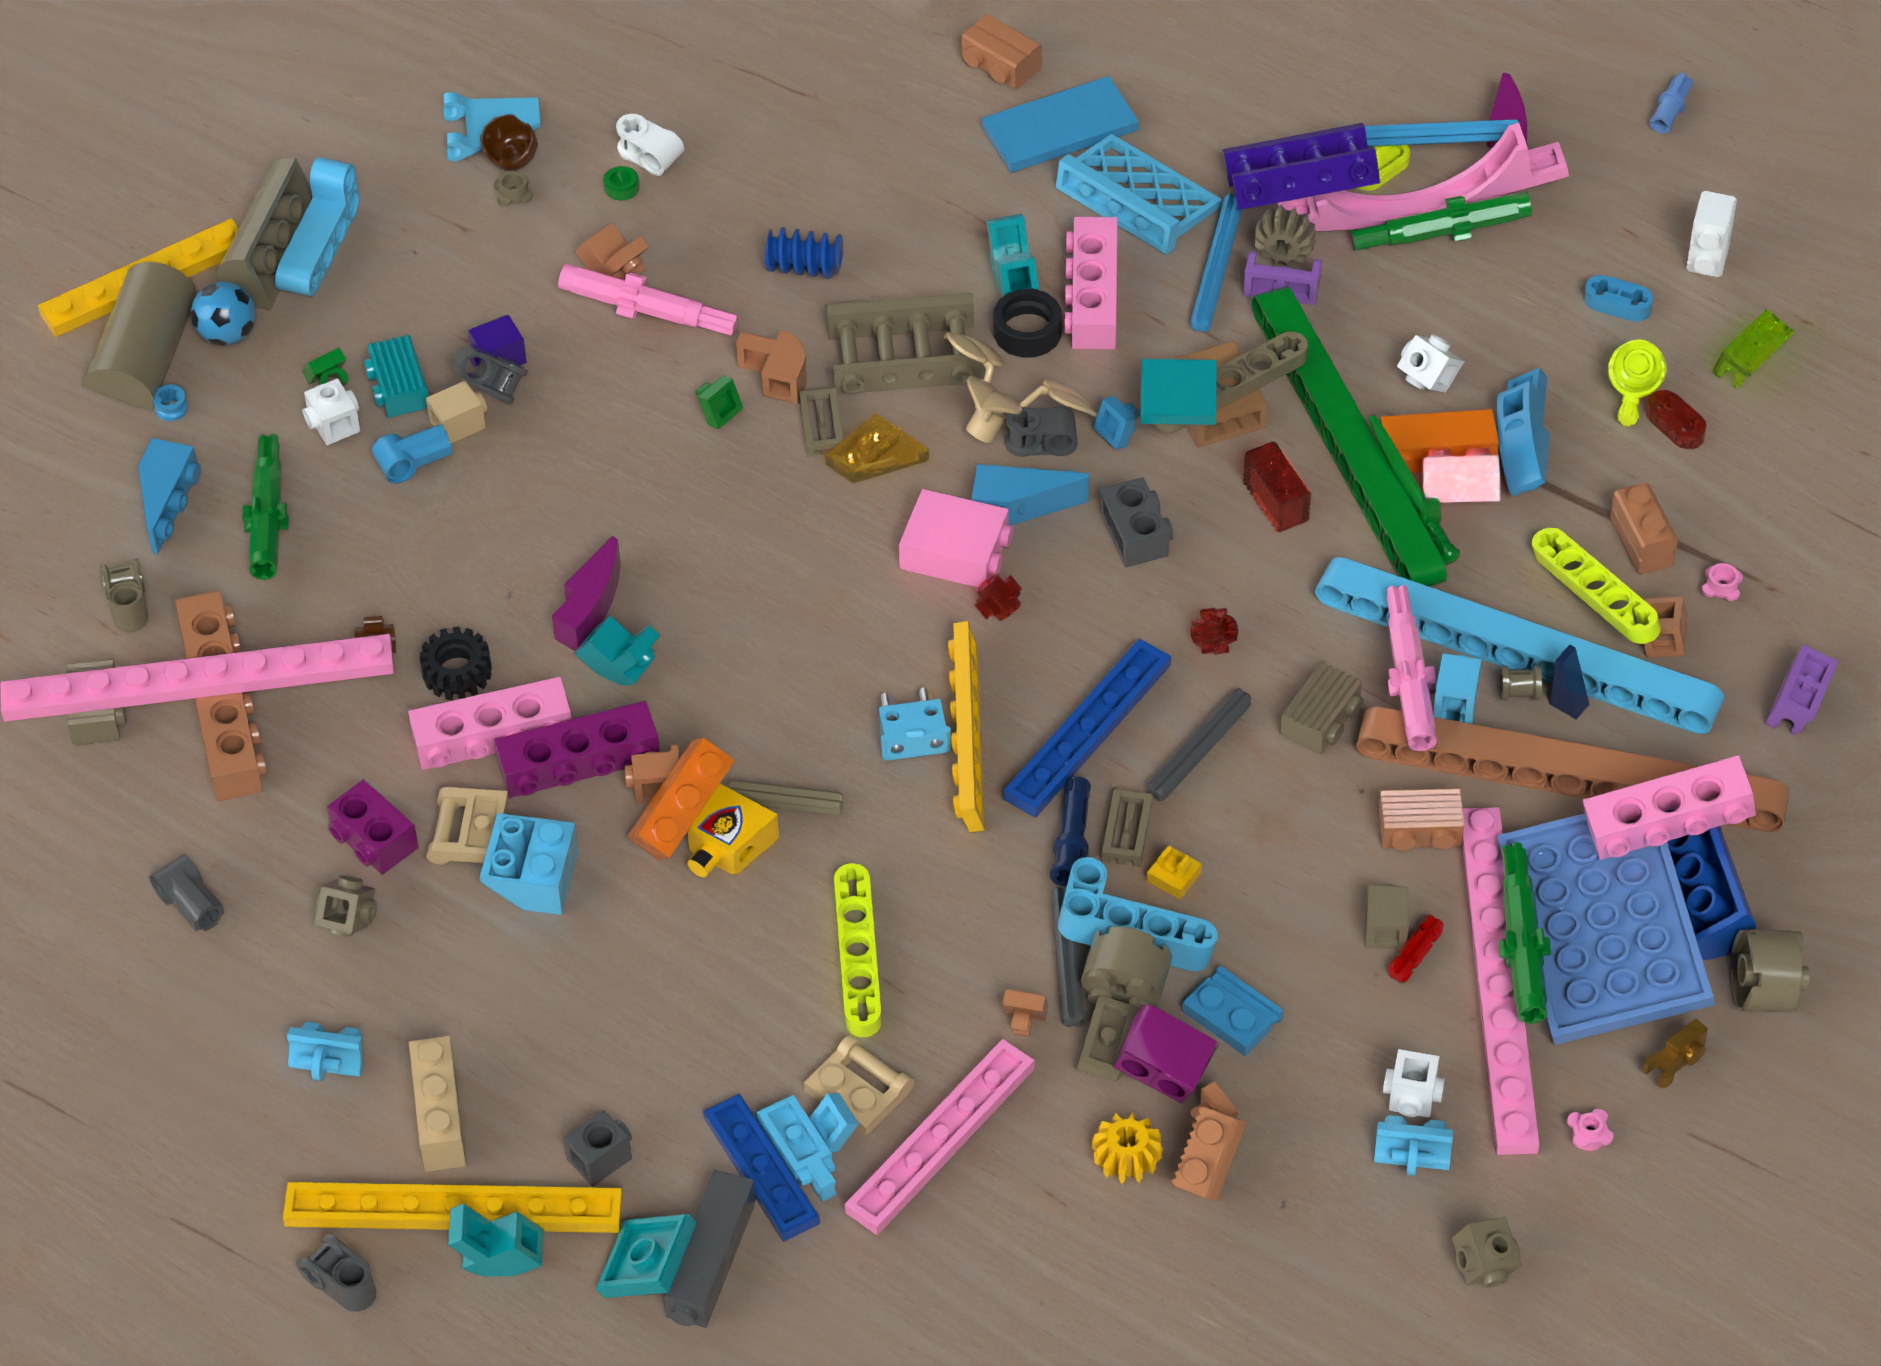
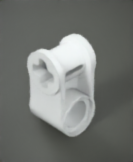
(649, 147)

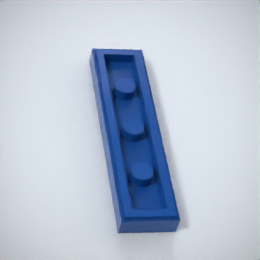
(759, 1160)

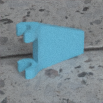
(478, 114)

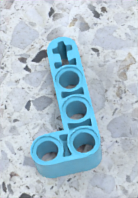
(321, 227)
(1089, 910)

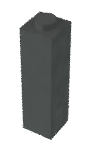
(711, 1249)

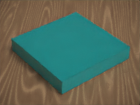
(1178, 391)
(646, 1256)

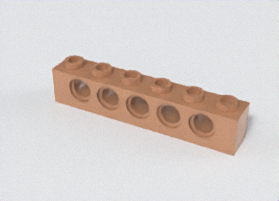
(222, 718)

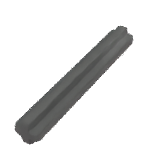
(1199, 744)
(1068, 969)

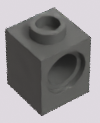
(596, 1162)

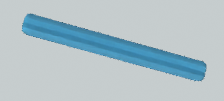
(1436, 133)
(1216, 265)

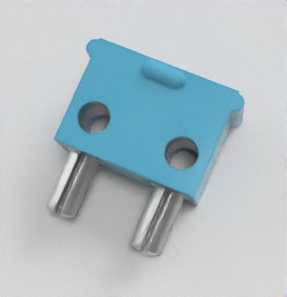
(913, 727)

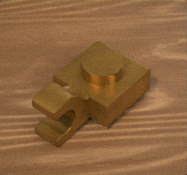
(1681, 1049)

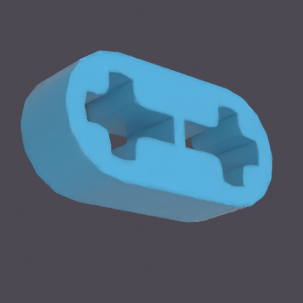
(1618, 298)

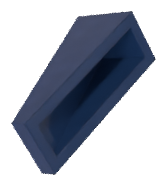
(1568, 684)

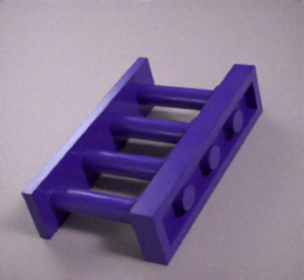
(1301, 166)

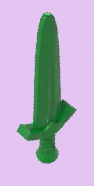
(1429, 509)

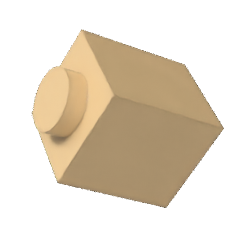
(457, 411)

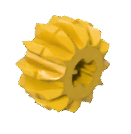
(1127, 1147)

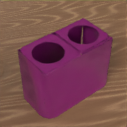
(1165, 1053)

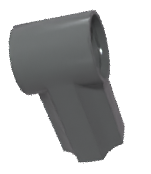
(183, 887)

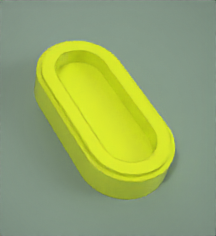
(1390, 163)

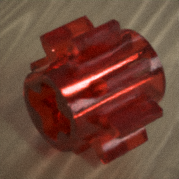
(998, 597)
(1214, 631)

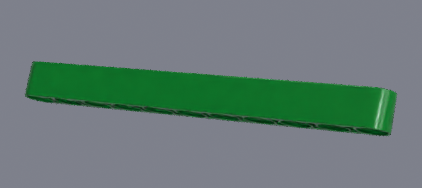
(1353, 445)

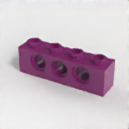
(575, 749)

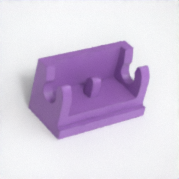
(1267, 278)
(1802, 689)

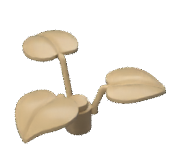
(992, 403)

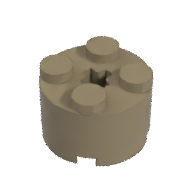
(1126, 967)
(1768, 970)

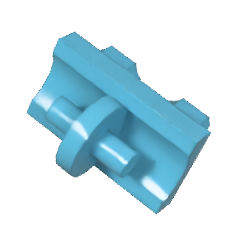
(325, 1051)
(1413, 1145)

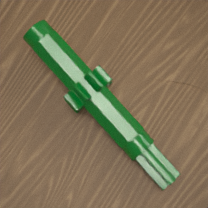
(1455, 219)
(267, 511)
(1524, 940)

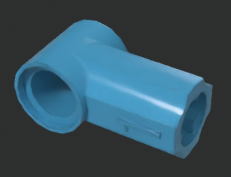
(402, 456)

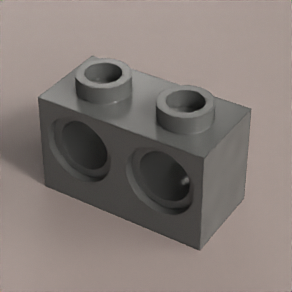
(1135, 522)

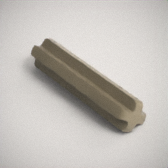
(790, 797)

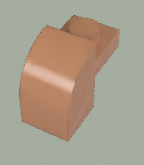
(611, 254)
(778, 360)

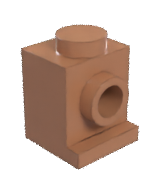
(1673, 624)
(649, 772)

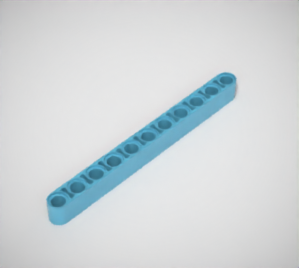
(1522, 644)

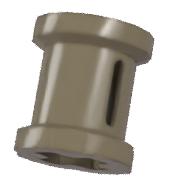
(1520, 682)

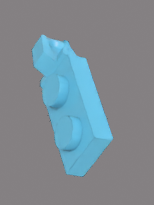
(799, 1145)

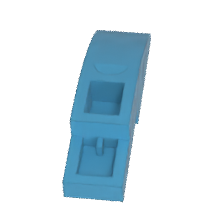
(1521, 432)

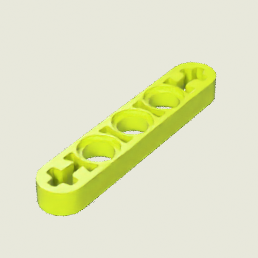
(1601, 598)
(861, 965)

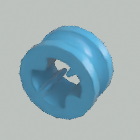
(173, 411)

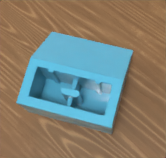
(531, 862)

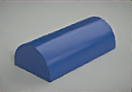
(1711, 890)

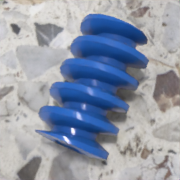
(803, 253)

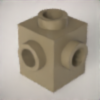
(337, 914)
(1486, 1252)

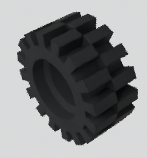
(455, 646)

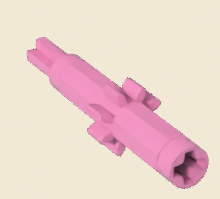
(634, 297)
(1410, 677)

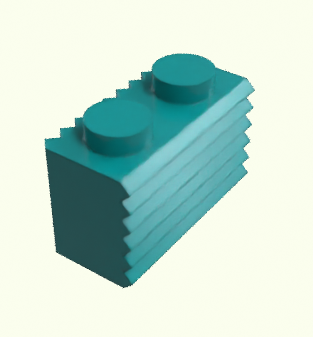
(397, 376)

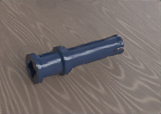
(1071, 842)

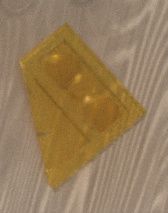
(875, 450)

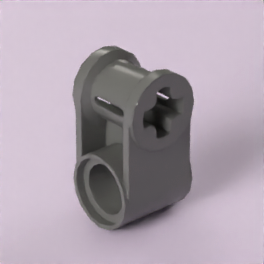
(495, 374)
(1045, 432)
(334, 1269)

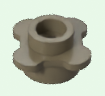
(513, 188)

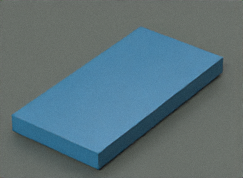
(1059, 124)

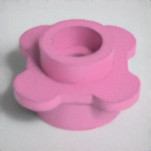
(1722, 582)
(1590, 1139)

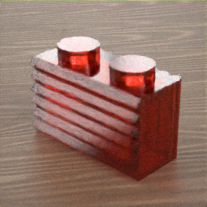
(1276, 486)

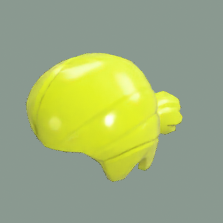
(1635, 372)

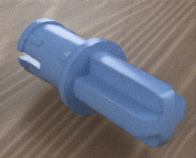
(1671, 103)

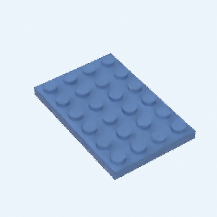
(1614, 932)

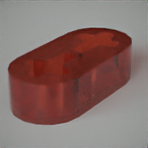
(1678, 418)

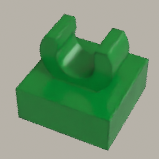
(326, 366)
(719, 401)

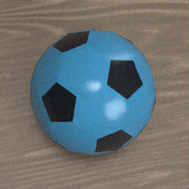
(223, 313)

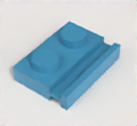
(1232, 1010)

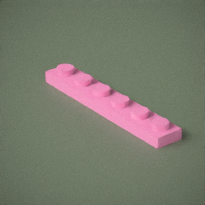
(939, 1137)

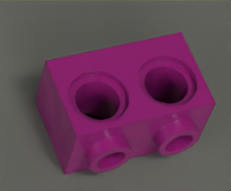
(372, 827)

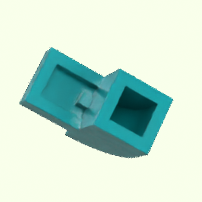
(1010, 255)
(617, 653)
(497, 1246)

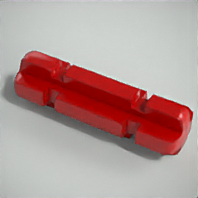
(1415, 948)

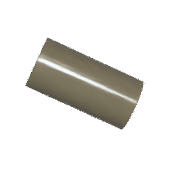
(267, 232)
(141, 334)

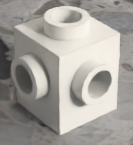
(1429, 363)
(331, 411)
(1414, 1084)

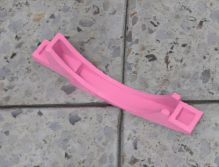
(1501, 171)

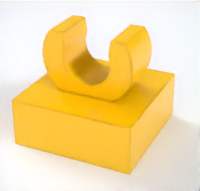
(1174, 872)

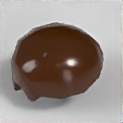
(509, 142)

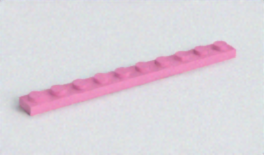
(196, 677)
(1502, 1030)

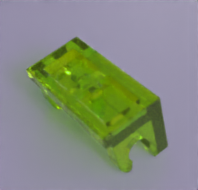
(1753, 347)

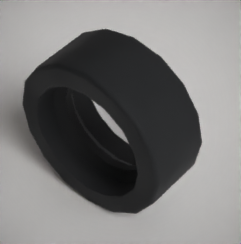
(1027, 343)

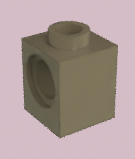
(1386, 916)

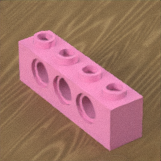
(1094, 283)
(469, 725)
(1681, 792)

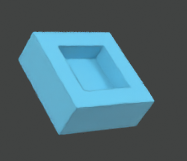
(834, 1121)

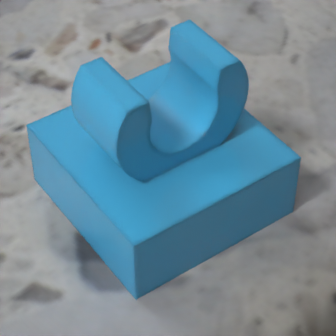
(1116, 421)

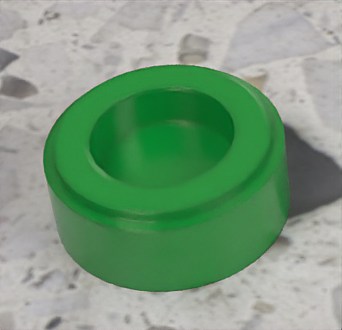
(621, 183)

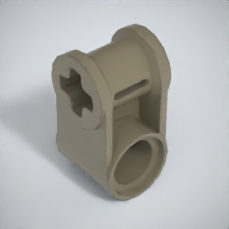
(125, 594)

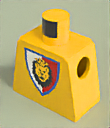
(730, 833)

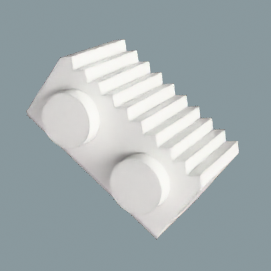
(1711, 233)

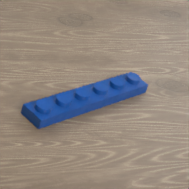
(1087, 728)

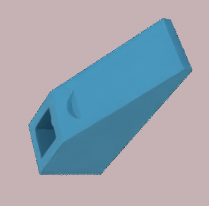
(166, 479)
(1029, 491)

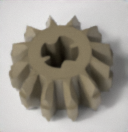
(1285, 235)

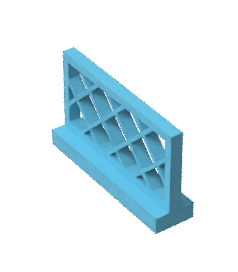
(1134, 214)

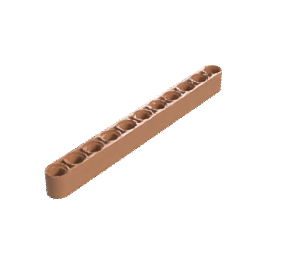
(1541, 762)

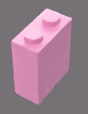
(955, 538)

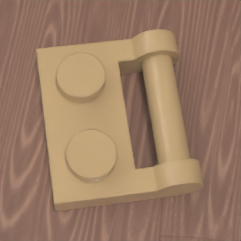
(476, 827)
(863, 1099)

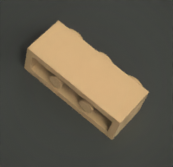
(437, 1104)

